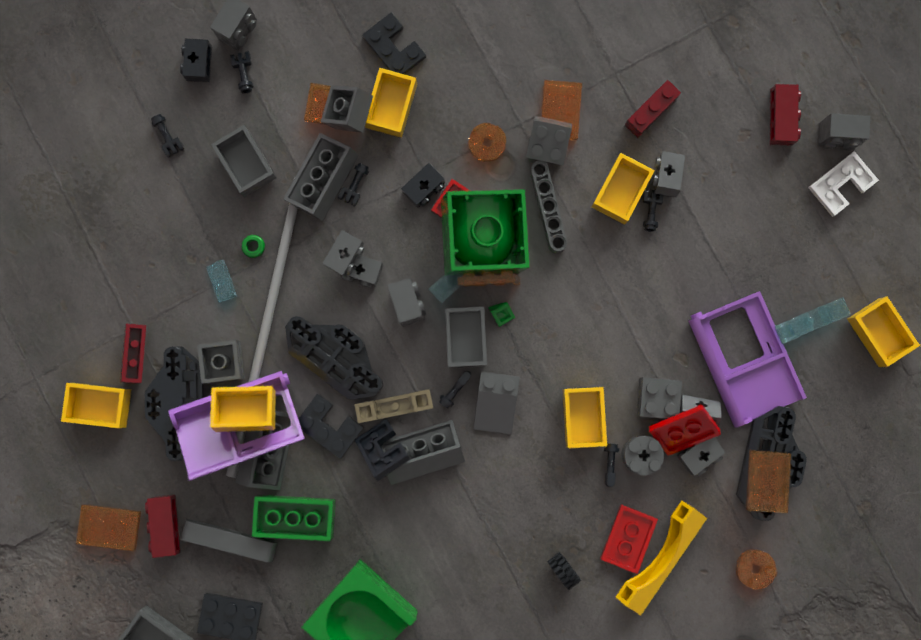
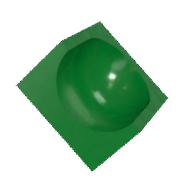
(484, 232)
(361, 609)

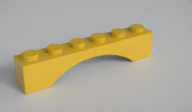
(641, 589)

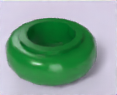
(261, 246)

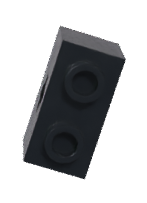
(200, 69)
(425, 176)

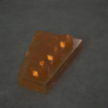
(488, 278)

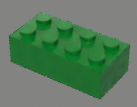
(293, 517)

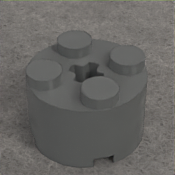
(650, 463)

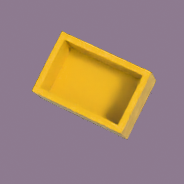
(391, 102)
(622, 188)
(883, 332)
(96, 405)
(243, 408)
(584, 417)

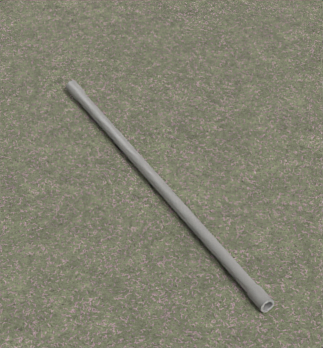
(269, 311)

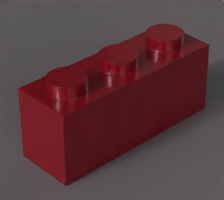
(652, 109)
(784, 114)
(133, 354)
(163, 526)

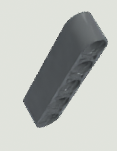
(549, 197)
(229, 540)

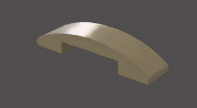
(393, 406)

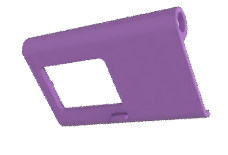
(755, 385)
(211, 450)

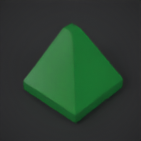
(501, 313)

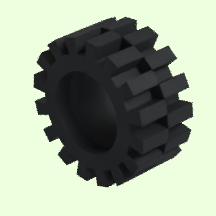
(564, 571)

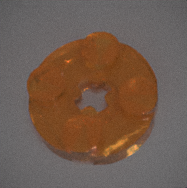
(491, 132)
(767, 569)

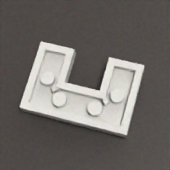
(827, 186)

